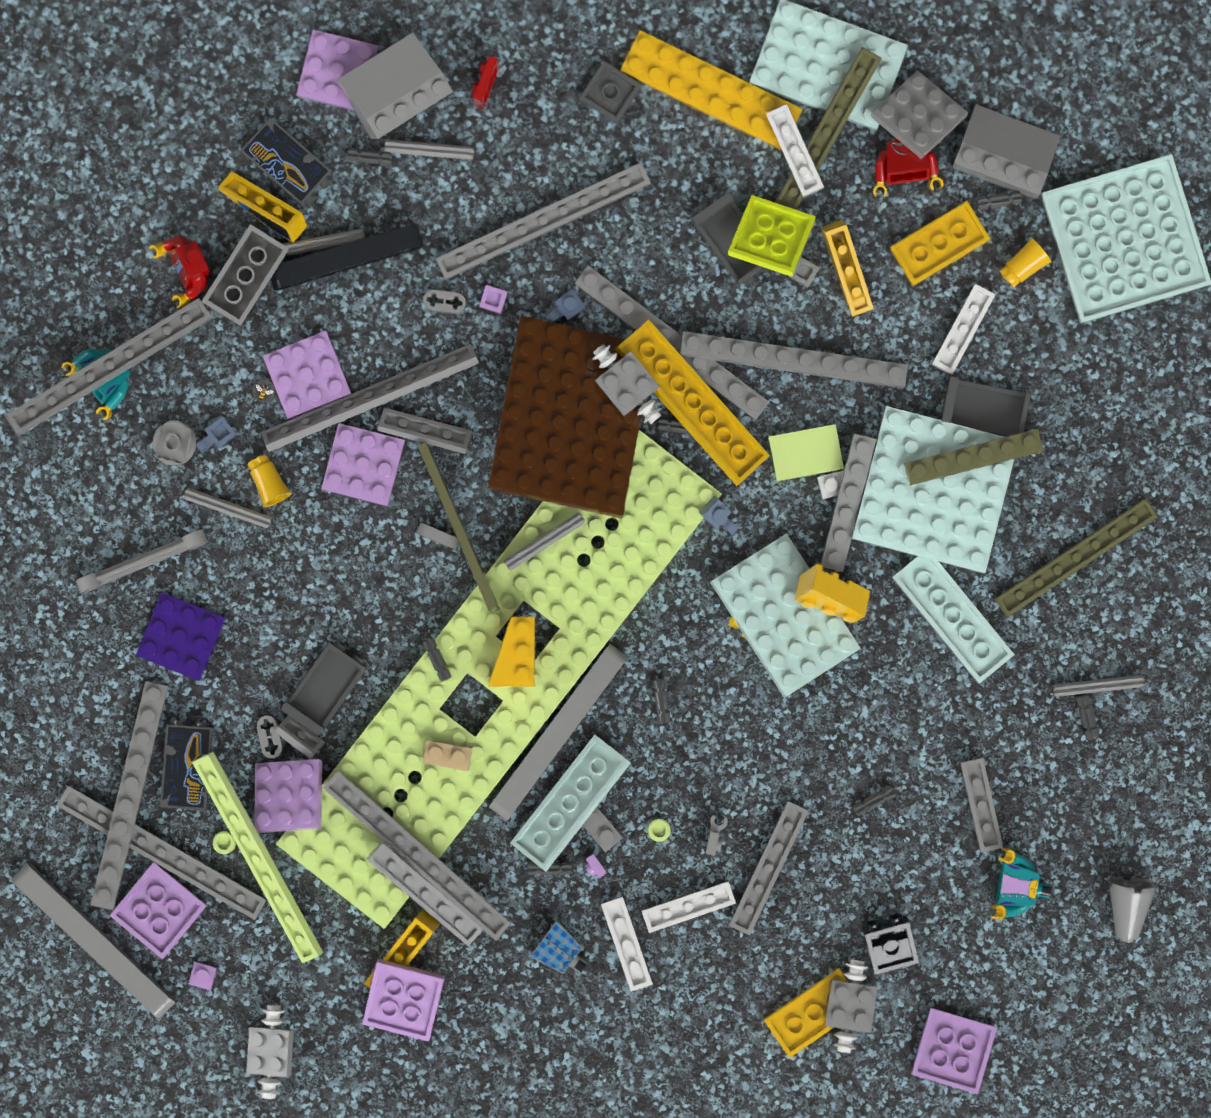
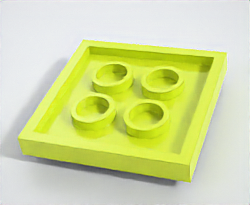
(771, 235)

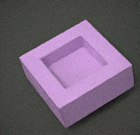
(493, 299)
(594, 866)
(202, 975)

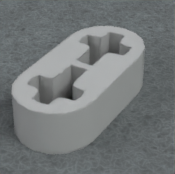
(445, 296)
(437, 536)
(264, 738)

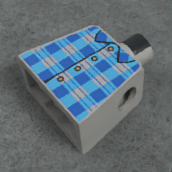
(559, 950)

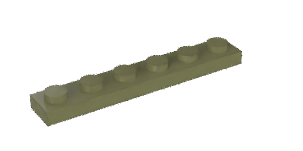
(973, 457)

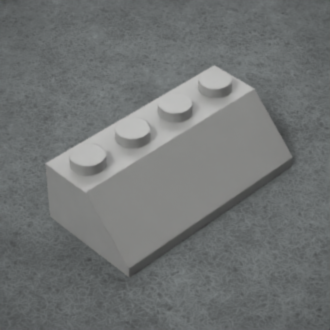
(245, 275)

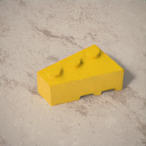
(832, 595)
(517, 655)

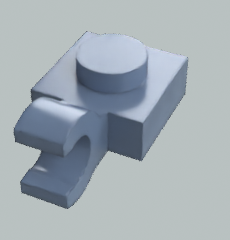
(567, 306)
(218, 434)
(716, 515)

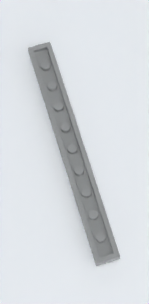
(543, 221)
(636, 315)
(793, 359)
(108, 367)
(369, 397)
(129, 796)
(166, 855)
(417, 855)

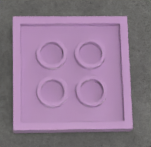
(328, 60)
(306, 375)
(363, 464)
(288, 796)
(158, 910)
(403, 1000)
(953, 1050)

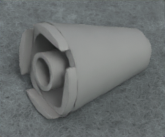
(1130, 905)

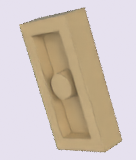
(447, 755)

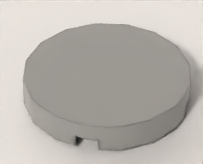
(174, 443)

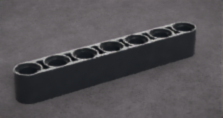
(347, 257)

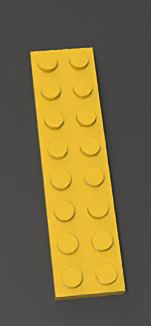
(704, 87)
(695, 404)

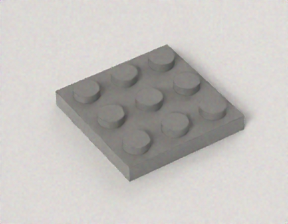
(919, 114)

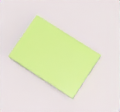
(806, 453)

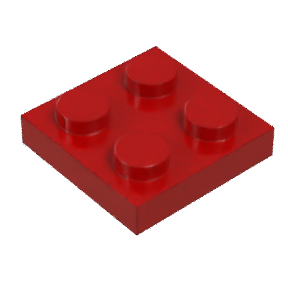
(482, 89)

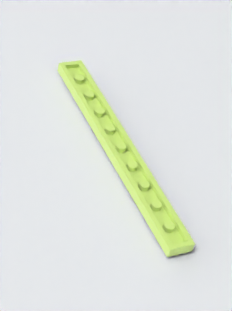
(257, 857)

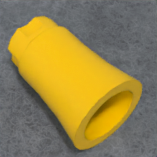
(1025, 263)
(268, 481)

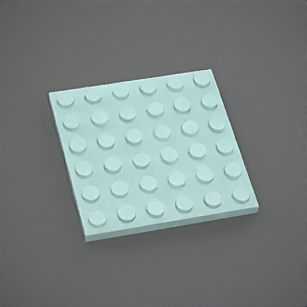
(1126, 238)
(936, 519)

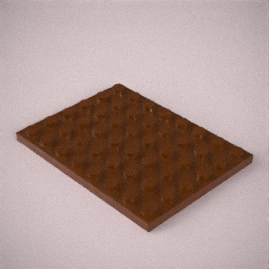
(557, 426)

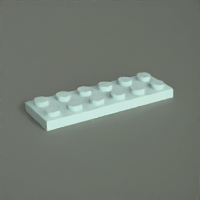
(953, 617)
(570, 803)

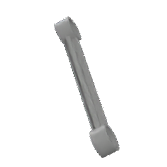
(139, 562)

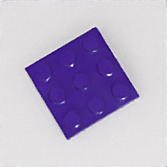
(180, 636)

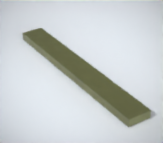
(833, 120)
(459, 528)
(1076, 557)

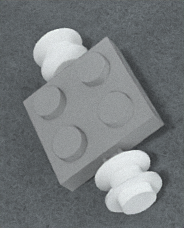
(627, 383)
(850, 1006)
(270, 1051)

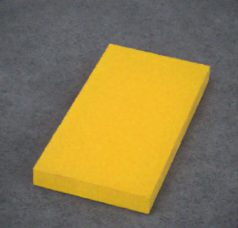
(939, 243)
(804, 1016)

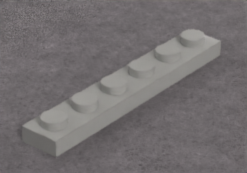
(848, 502)
(768, 868)
(424, 893)

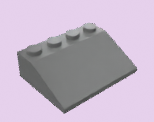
(394, 86)
(1006, 152)

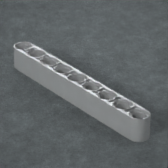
(558, 732)
(93, 940)

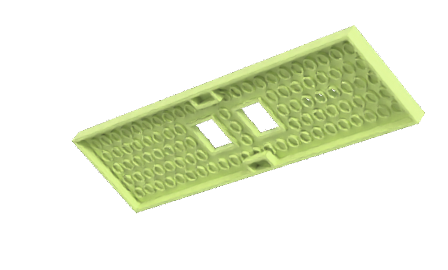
(579, 600)

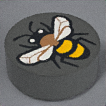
(264, 391)

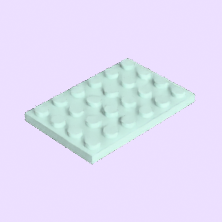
(811, 55)
(787, 637)

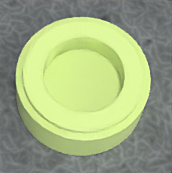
(659, 830)
(224, 842)

